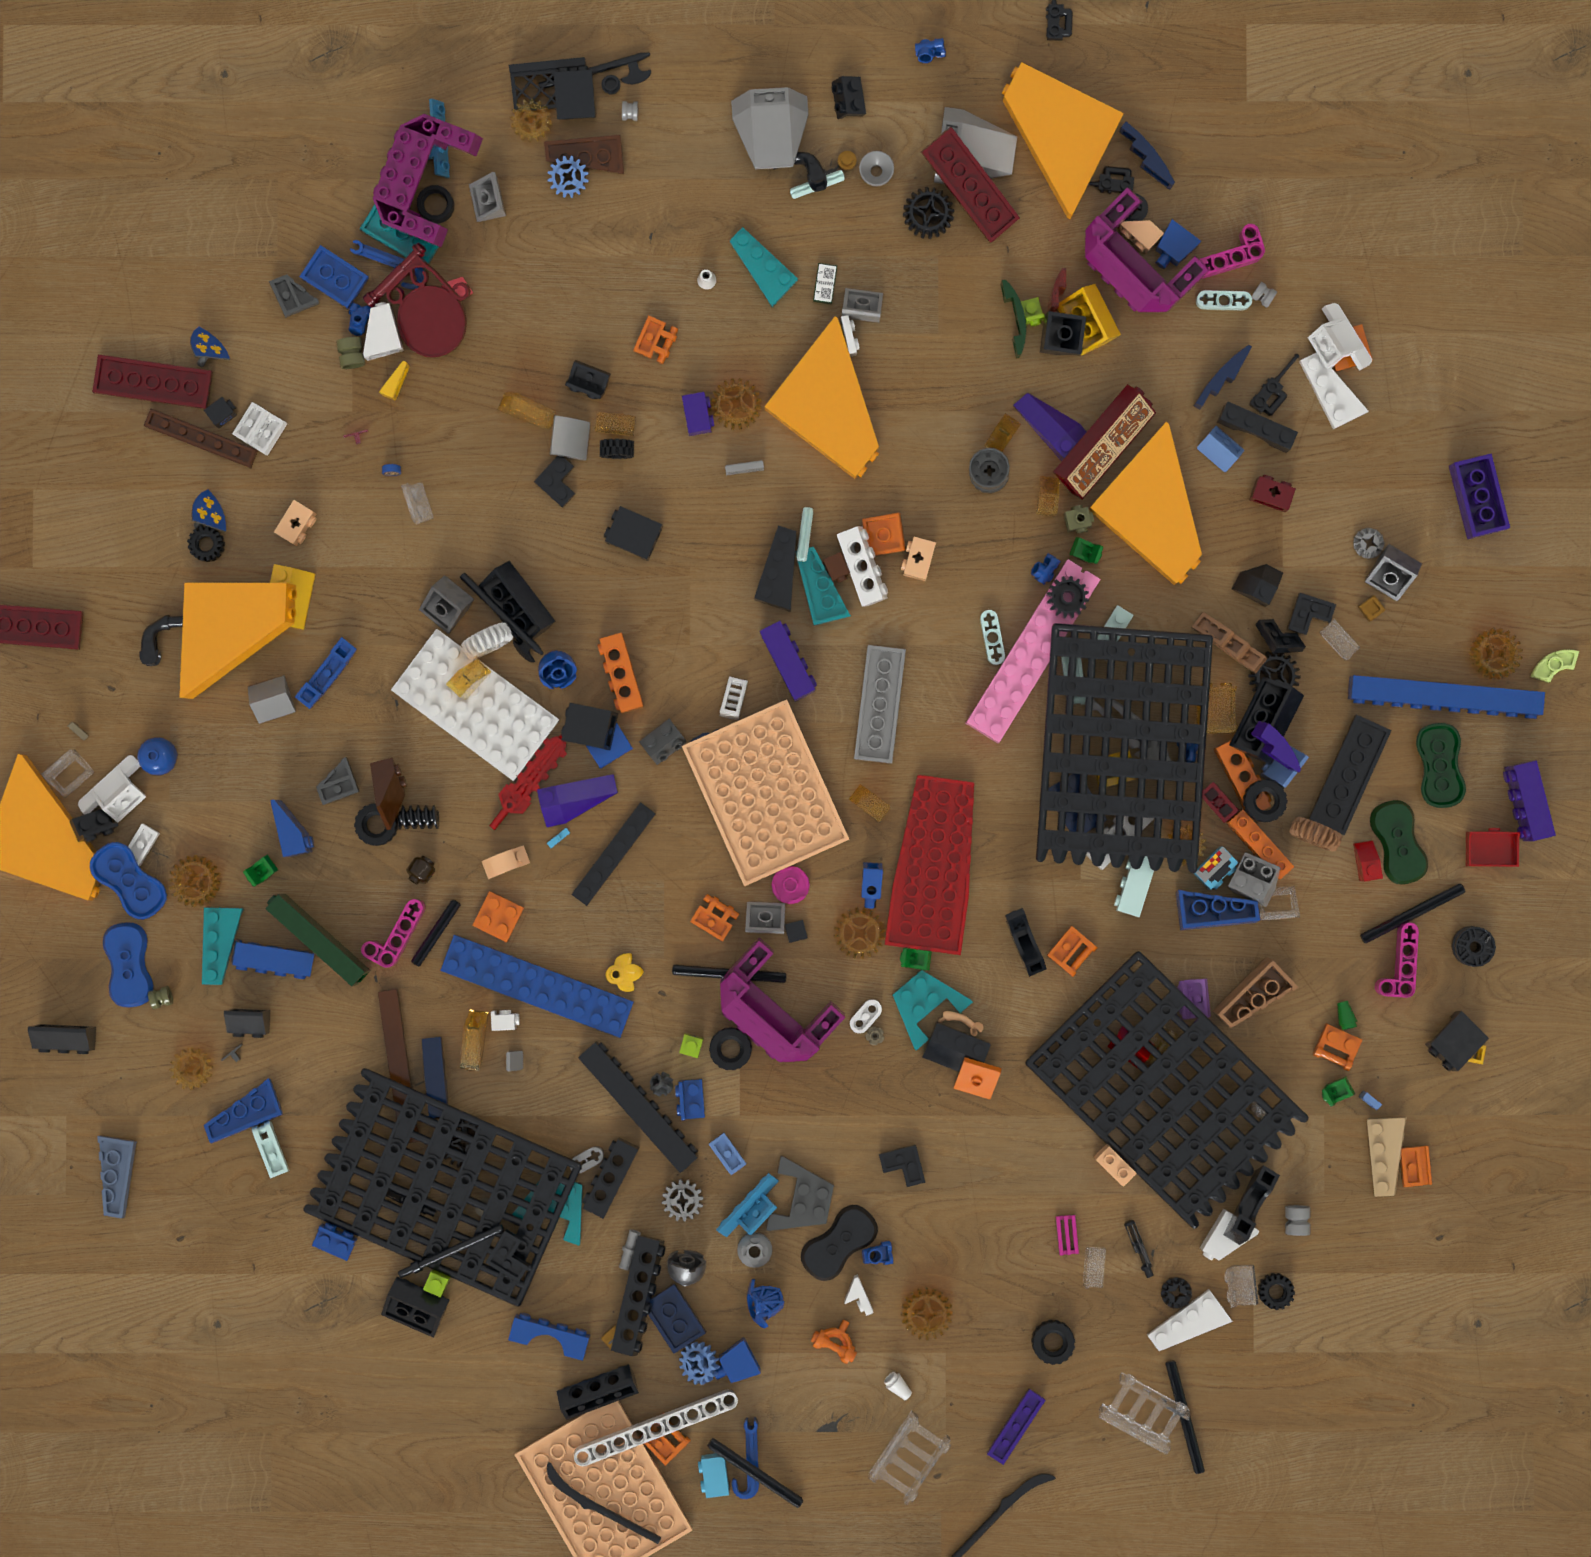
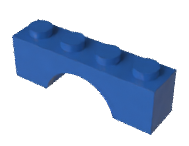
(573, 1341)

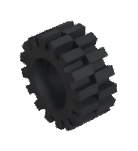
(616, 448)
(203, 532)
(1271, 1280)

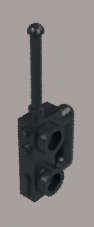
(1053, 30)
(1113, 185)
(1271, 387)

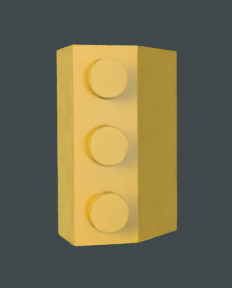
(1099, 323)
(304, 585)

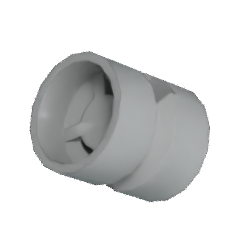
(1297, 1220)

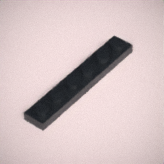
(613, 854)

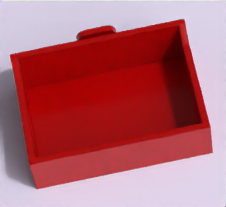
(1492, 848)

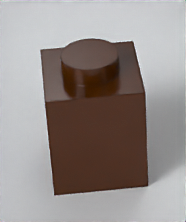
(836, 567)

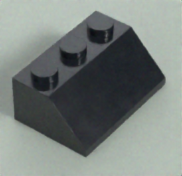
(62, 1038)
(950, 1046)
(414, 1307)

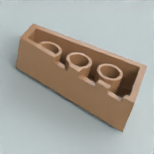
(1254, 993)

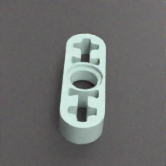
(1237, 305)
(985, 624)

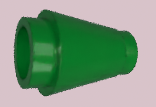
(1346, 1016)

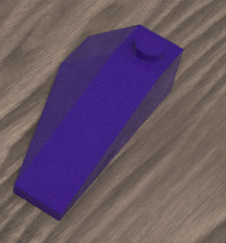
(1052, 426)
(569, 800)

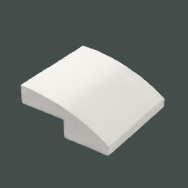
(259, 428)

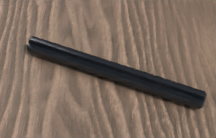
(1413, 913)
(711, 972)
(1187, 1425)
(755, 1472)

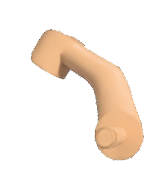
(949, 1016)

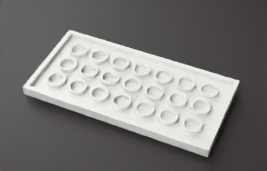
(492, 722)

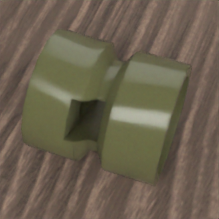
(350, 350)

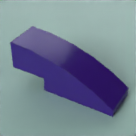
(1276, 746)

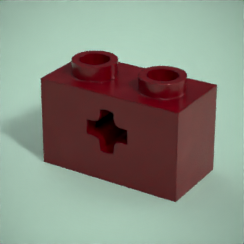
(1262, 495)
(1219, 802)

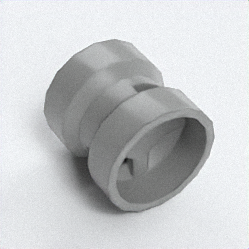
(1268, 295)

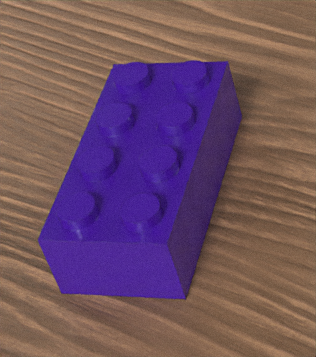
(1479, 496)
(787, 660)
(1529, 801)

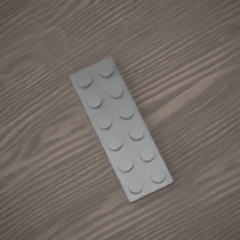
(879, 704)

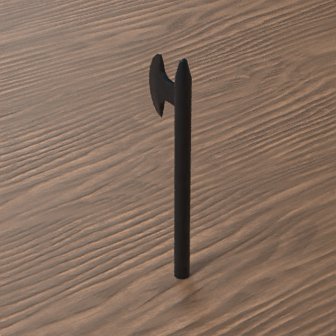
(635, 76)
(528, 643)

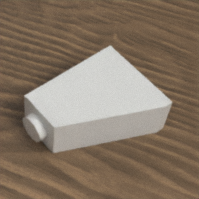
(382, 333)
(1218, 1245)

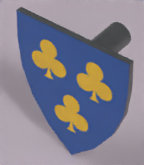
(206, 346)
(208, 512)

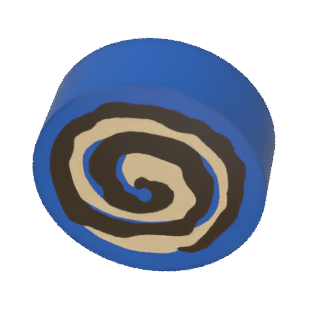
(391, 470)

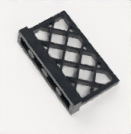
(540, 68)

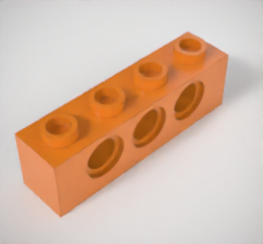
(634, 700)
(1233, 771)
(1258, 841)

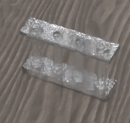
(1144, 1432)
(890, 1456)

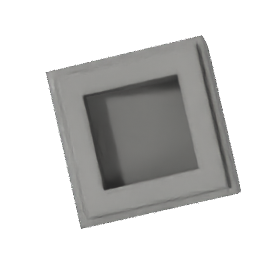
(514, 1060)

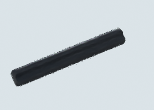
(435, 933)

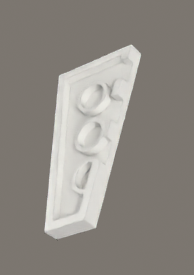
(1333, 394)

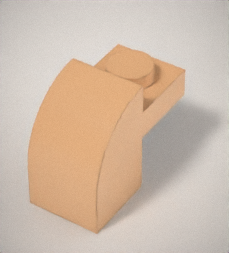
(505, 862)

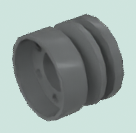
(989, 459)

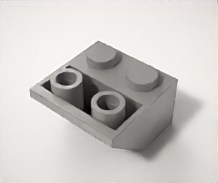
(1255, 879)

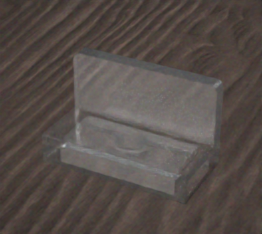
(1339, 640)
(1094, 1267)

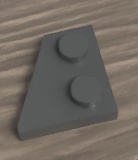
(291, 296)
(338, 783)

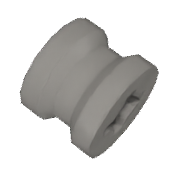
(629, 110)

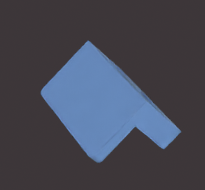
(1220, 449)

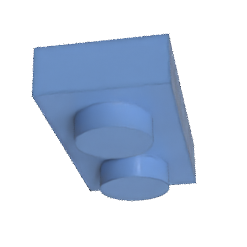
(727, 1153)

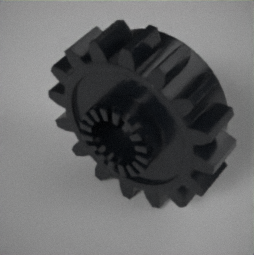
(1067, 586)

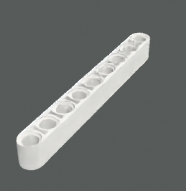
(648, 1435)

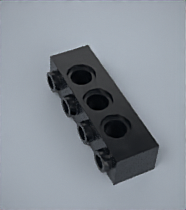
(600, 1206)
(597, 1392)

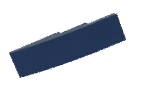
(1152, 161)
(1227, 372)
(434, 1073)

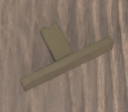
(76, 729)

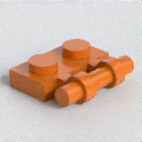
(650, 336)
(711, 922)

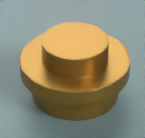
(847, 160)

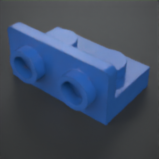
(691, 1099)
(334, 1241)

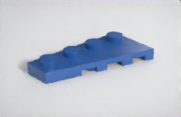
(251, 1110)

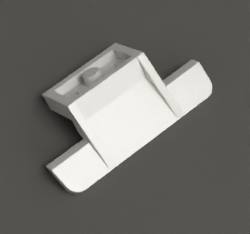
(1338, 340)
(115, 792)

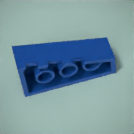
(1207, 911)
(272, 959)

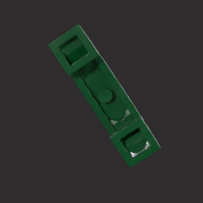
(1010, 295)

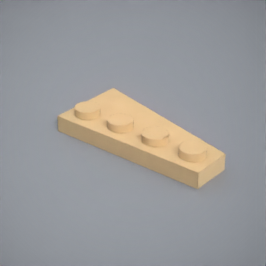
(1385, 1152)

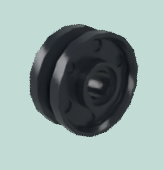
(1485, 946)

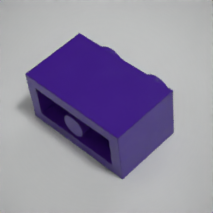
(697, 413)

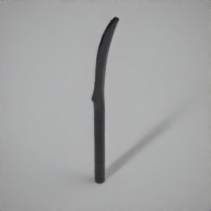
(587, 1503)
(1004, 1505)

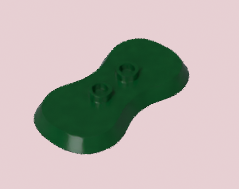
(1442, 779)
(1403, 856)

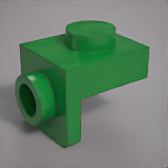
(1086, 551)
(260, 871)
(915, 959)
(1337, 1091)

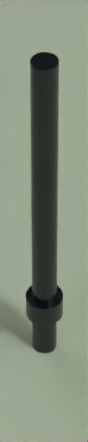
(418, 1266)

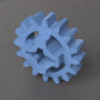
(576, 182)
(699, 1363)

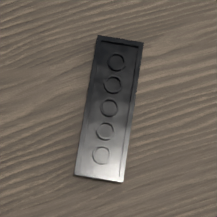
(1350, 774)

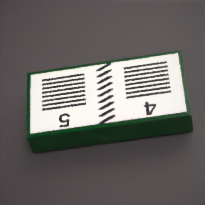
(825, 283)

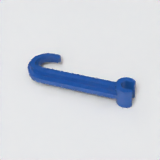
(387, 259)
(752, 1457)

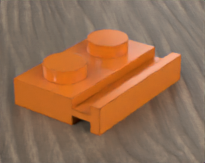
(1415, 1166)

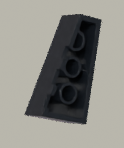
(777, 577)

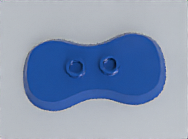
(138, 892)
(126, 949)

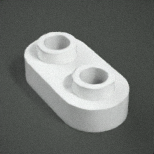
(867, 1017)

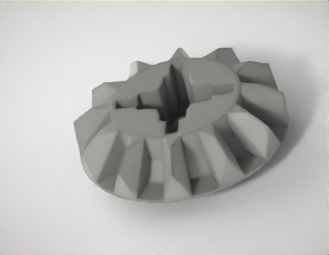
(1360, 545)

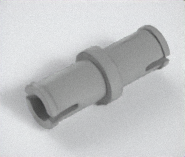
(628, 1249)

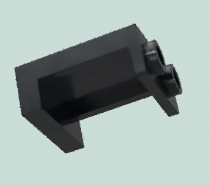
(574, 93)
(633, 533)
(589, 726)
(1456, 1042)

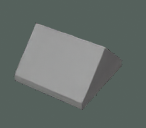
(487, 198)
(862, 305)
(271, 699)
(765, 917)

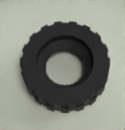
(1279, 804)
(363, 832)
(730, 1063)
(1053, 1327)

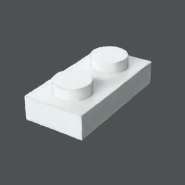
(848, 327)
(143, 842)

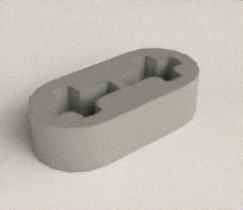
(589, 1163)

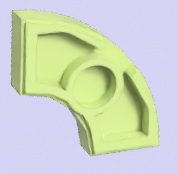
(1553, 663)

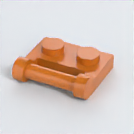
(1067, 947)
(1341, 1041)
(663, 1447)

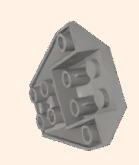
(771, 125)
(987, 143)

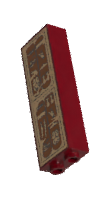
(1105, 441)

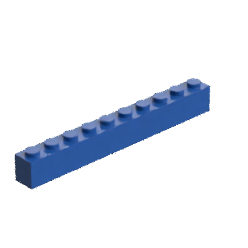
(1446, 696)

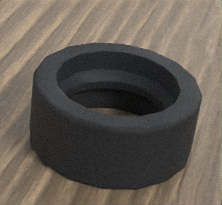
(437, 190)

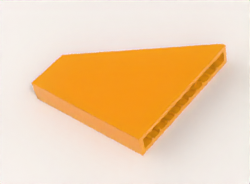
(1062, 130)
(826, 404)
(1152, 510)
(228, 626)
(39, 838)

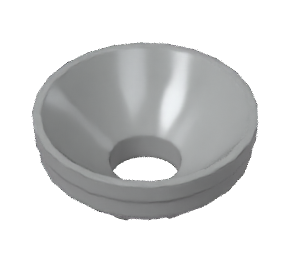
(879, 159)
(759, 1240)

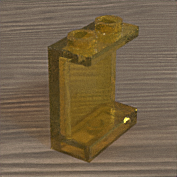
(1220, 709)

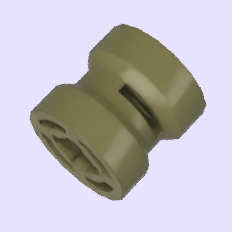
(160, 997)

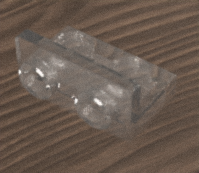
(417, 502)

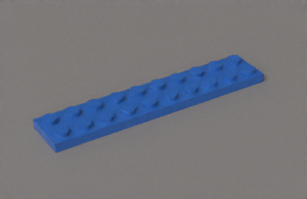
(537, 986)

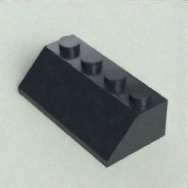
(518, 600)
(1271, 704)

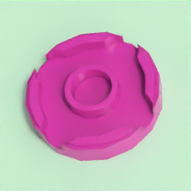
(790, 885)

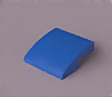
(619, 747)

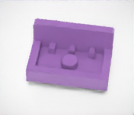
(1197, 992)

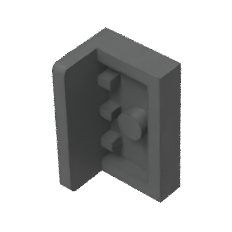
(663, 741)

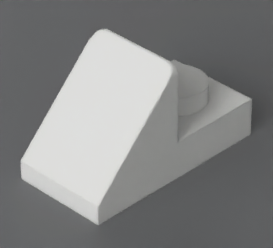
(857, 1291)

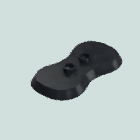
(827, 1254)

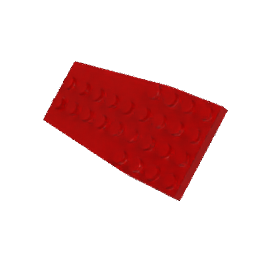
(933, 868)

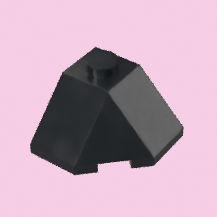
(1258, 583)

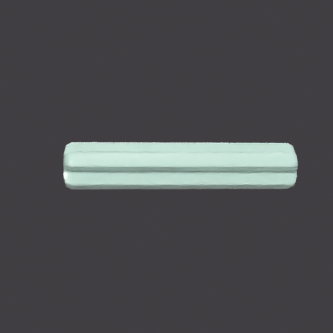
(804, 189)
(804, 536)

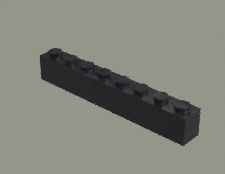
(638, 1106)

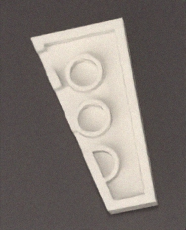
(1192, 1320)

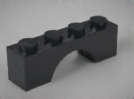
(1259, 426)
(1244, 1217)

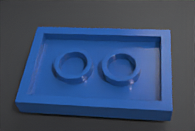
(334, 277)

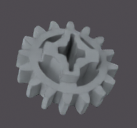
(693, 1198)

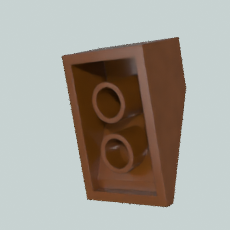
(388, 789)

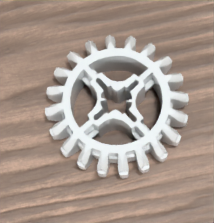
(487, 641)

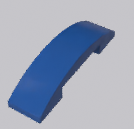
(327, 673)

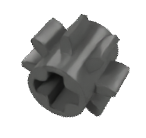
(661, 1084)

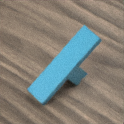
(558, 838)

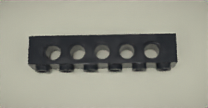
(621, 1342)

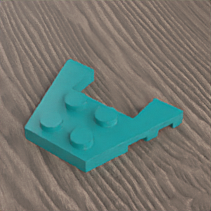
(919, 998)
(571, 1211)

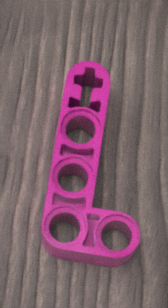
(1243, 251)
(398, 930)
(1400, 960)

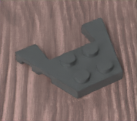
(809, 1202)

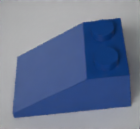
(291, 833)

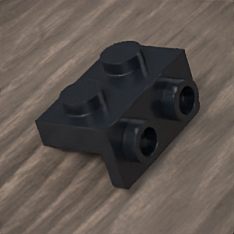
(848, 96)
(588, 380)

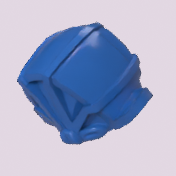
(766, 1300)

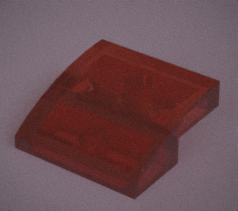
(1057, 289)

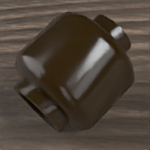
(420, 870)

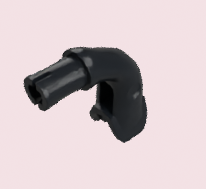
(816, 174)
(149, 651)

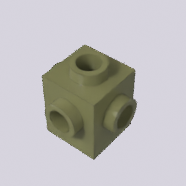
(1072, 522)

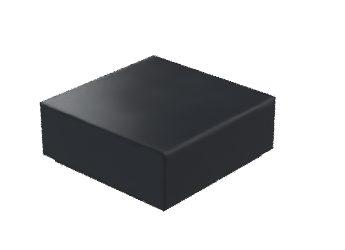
(796, 931)

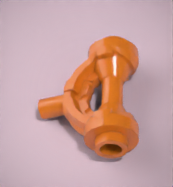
(845, 1351)

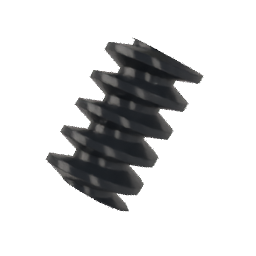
(423, 817)

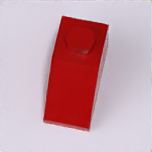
(1367, 861)

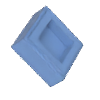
(1372, 1102)

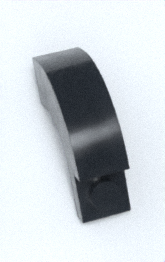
(1025, 942)

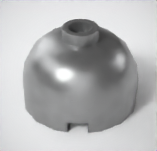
(686, 1267)

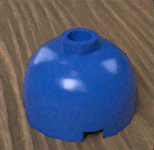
(557, 669)
(157, 756)

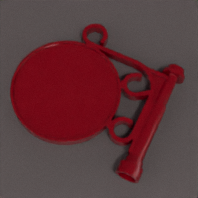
(429, 316)

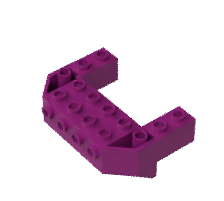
(405, 168)
(1128, 269)
(767, 1021)

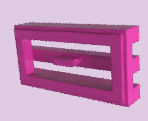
(1069, 1251)

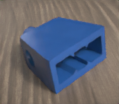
(1175, 245)
(871, 876)
(738, 1362)

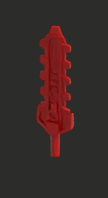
(516, 796)

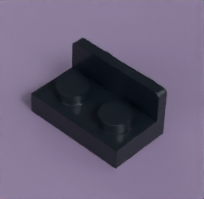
(91, 825)

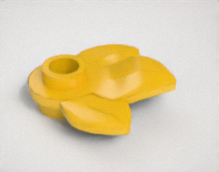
(627, 972)

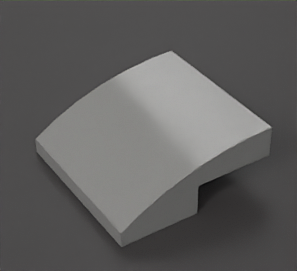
(569, 438)

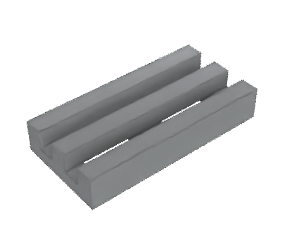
(744, 467)

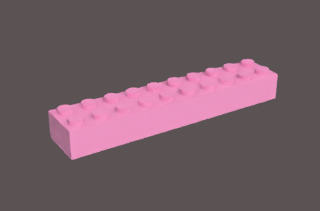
(1025, 662)

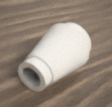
(706, 283)
(897, 1385)

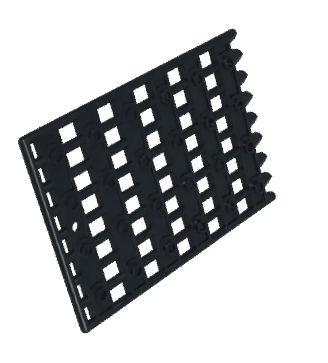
(1120, 845)
(1152, 1076)
(424, 1179)

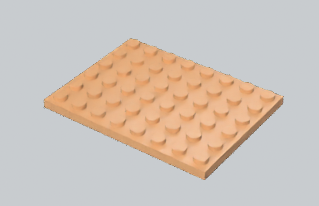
(765, 792)
(622, 1483)

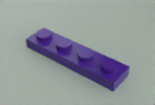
(1016, 1426)

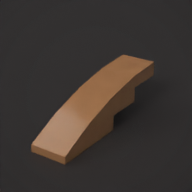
(1230, 643)

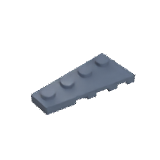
(116, 1173)

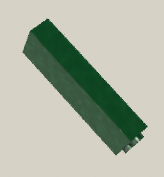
(317, 939)

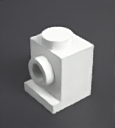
(504, 1020)

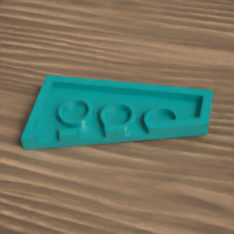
(766, 270)
(821, 594)
(218, 941)

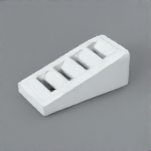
(728, 713)

